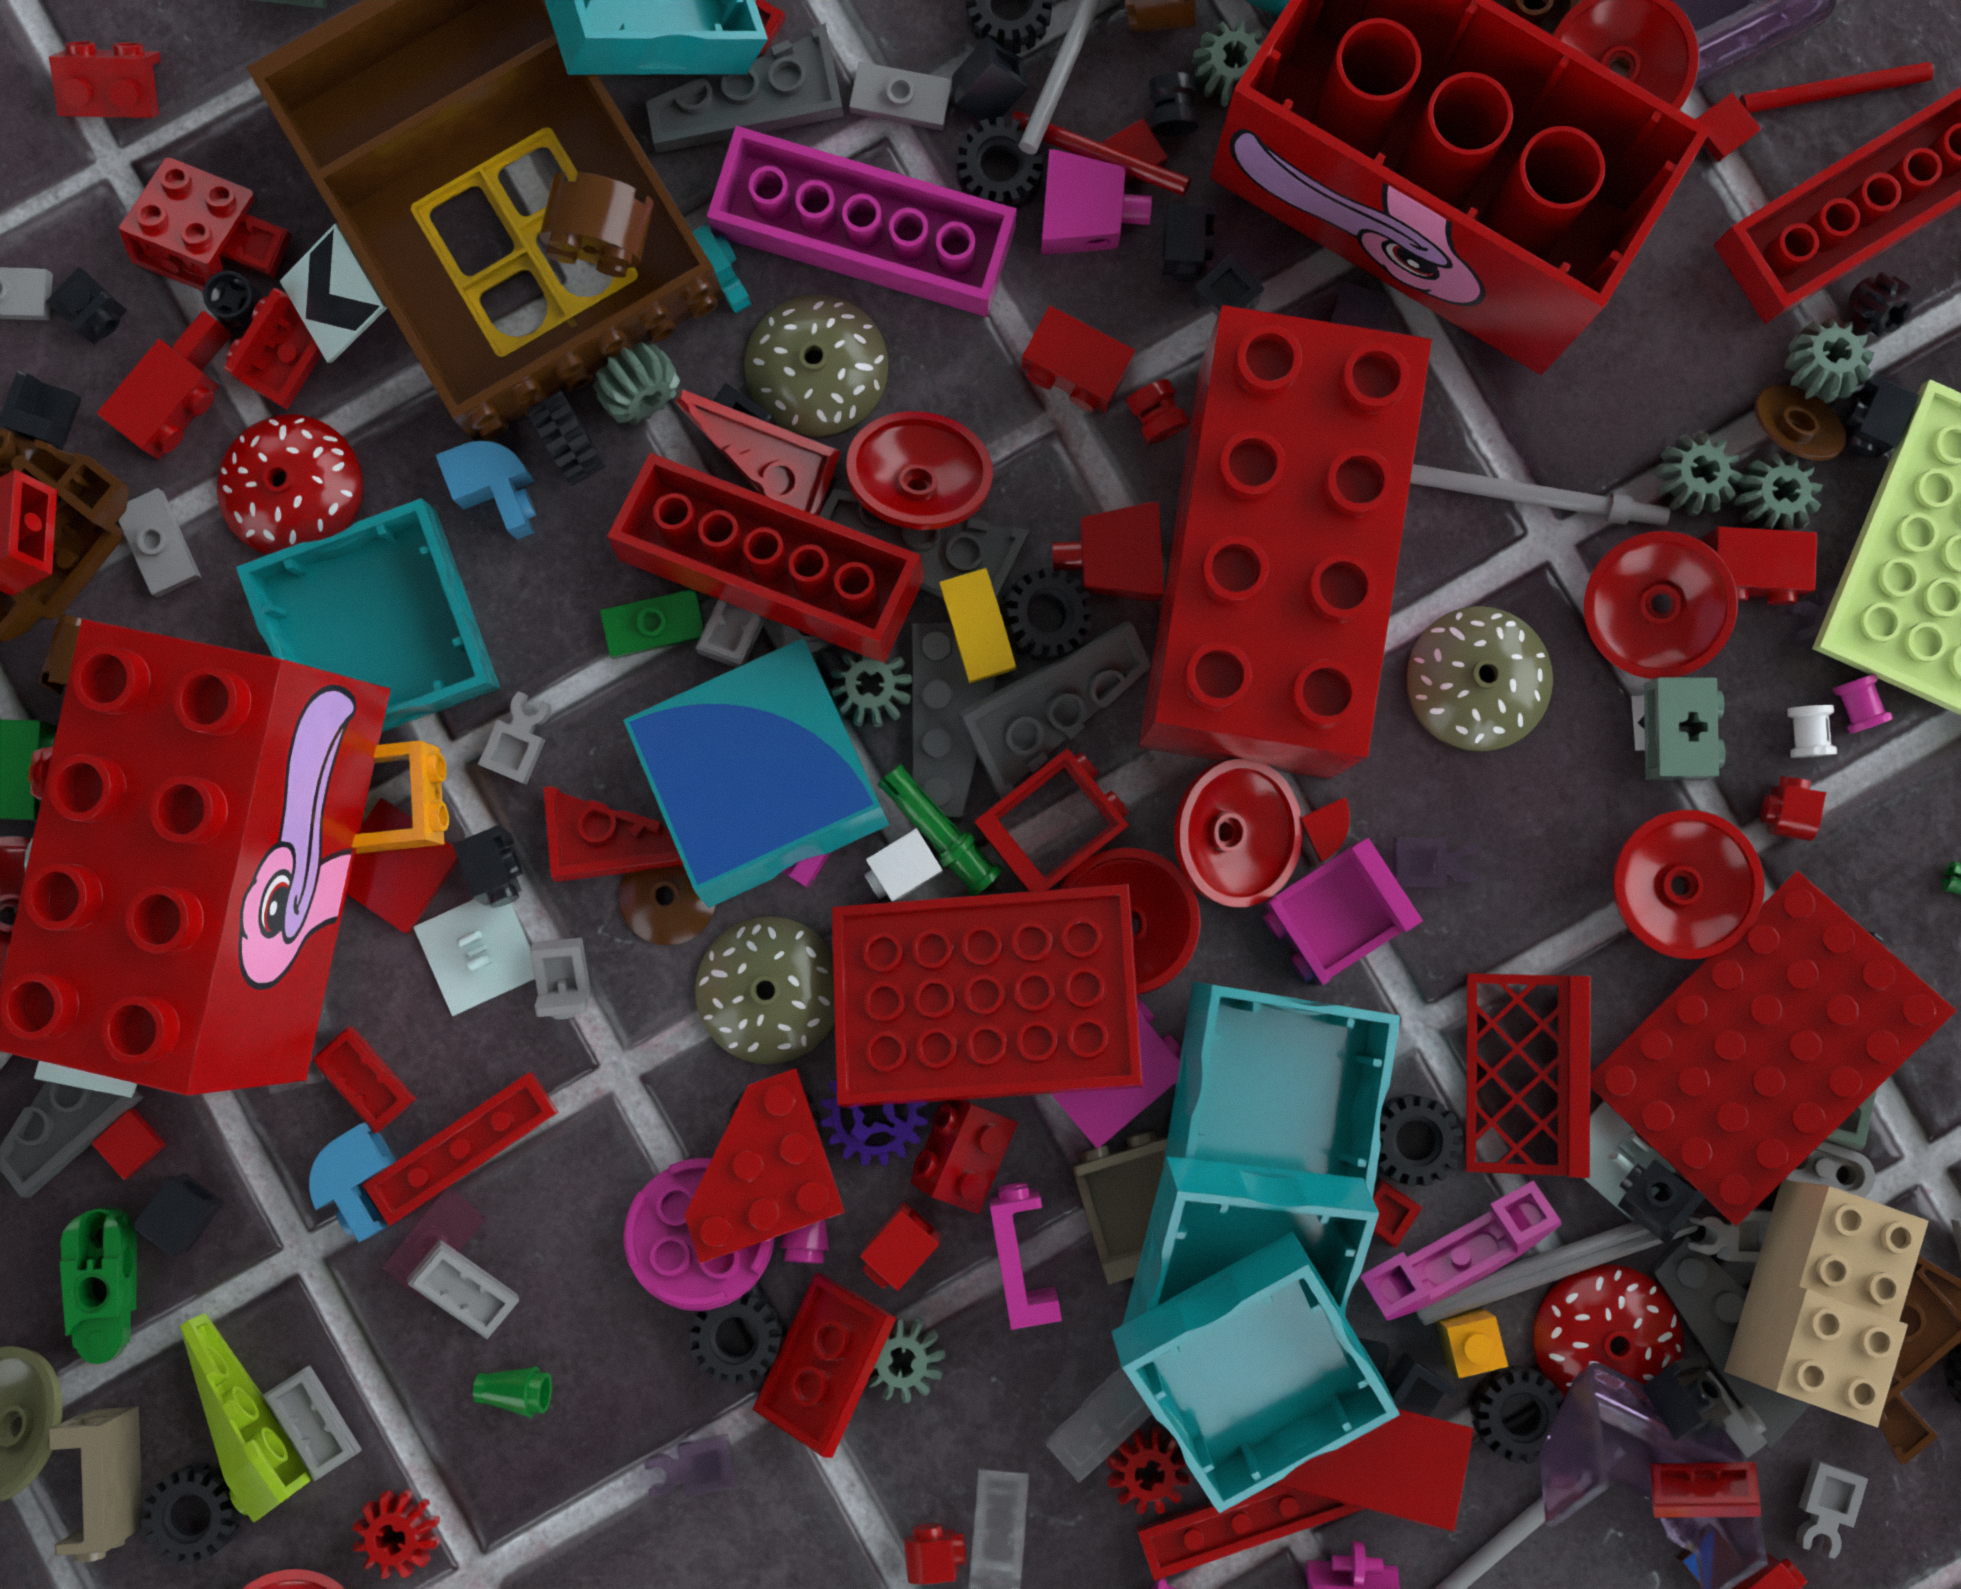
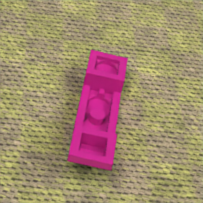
(1462, 1256)

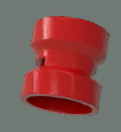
(1157, 411)

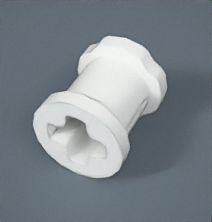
(1812, 731)

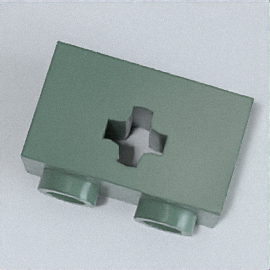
(1672, 752)

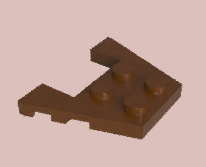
(1933, 1329)

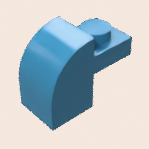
(490, 471)
(339, 1178)

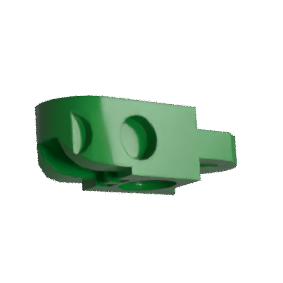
(99, 1326)

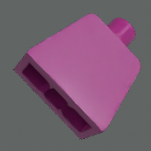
(1087, 205)

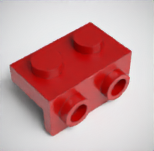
(105, 81)
(274, 351)
(963, 1154)

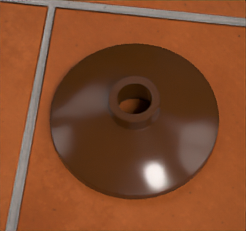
(1800, 424)
(663, 923)

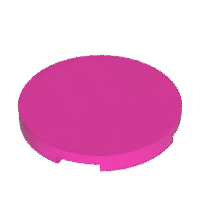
(664, 1253)

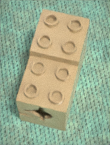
(1828, 1300)

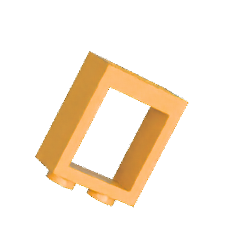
(429, 812)

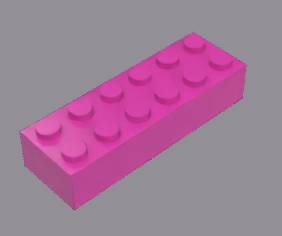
(862, 221)

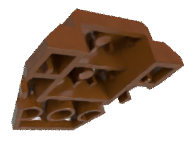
(85, 527)

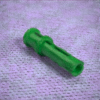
(954, 847)

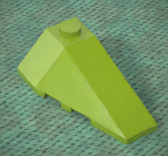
(247, 1437)

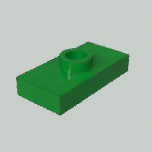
(653, 623)

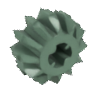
(1222, 47)
(1829, 360)
(636, 383)
(1698, 456)
(1793, 483)
(868, 703)
(920, 1361)

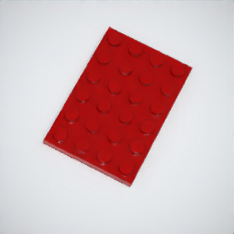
(985, 996)
(1769, 1048)

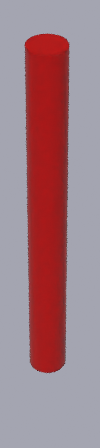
(1837, 87)
(1095, 150)

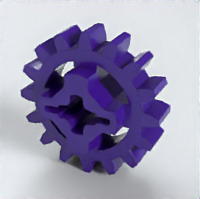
(856, 1139)

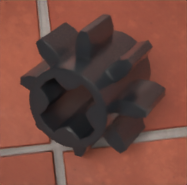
(1880, 304)

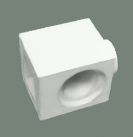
(902, 867)

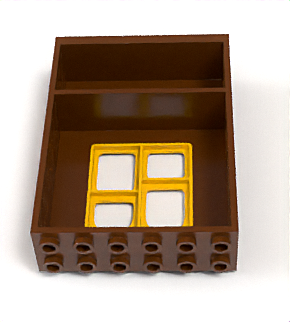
(435, 98)

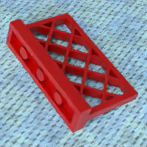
(1572, 1075)

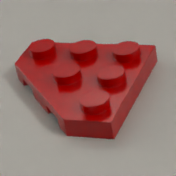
(764, 1173)

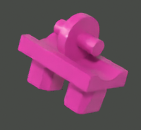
(1352, 1571)

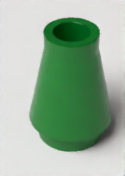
(516, 1391)

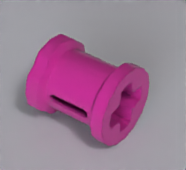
(1862, 703)

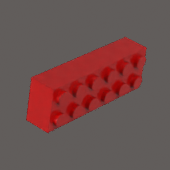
(1848, 211)
(767, 557)

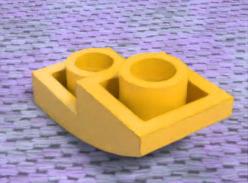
(977, 625)

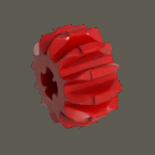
(1158, 1484)
(389, 1550)

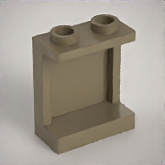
(1119, 1198)
(109, 1479)

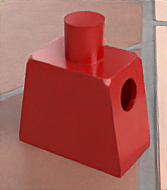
(1117, 553)

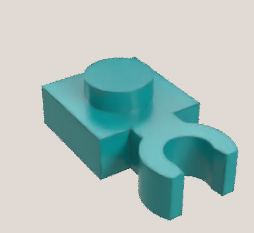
(721, 257)

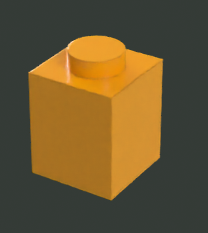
(1471, 1343)

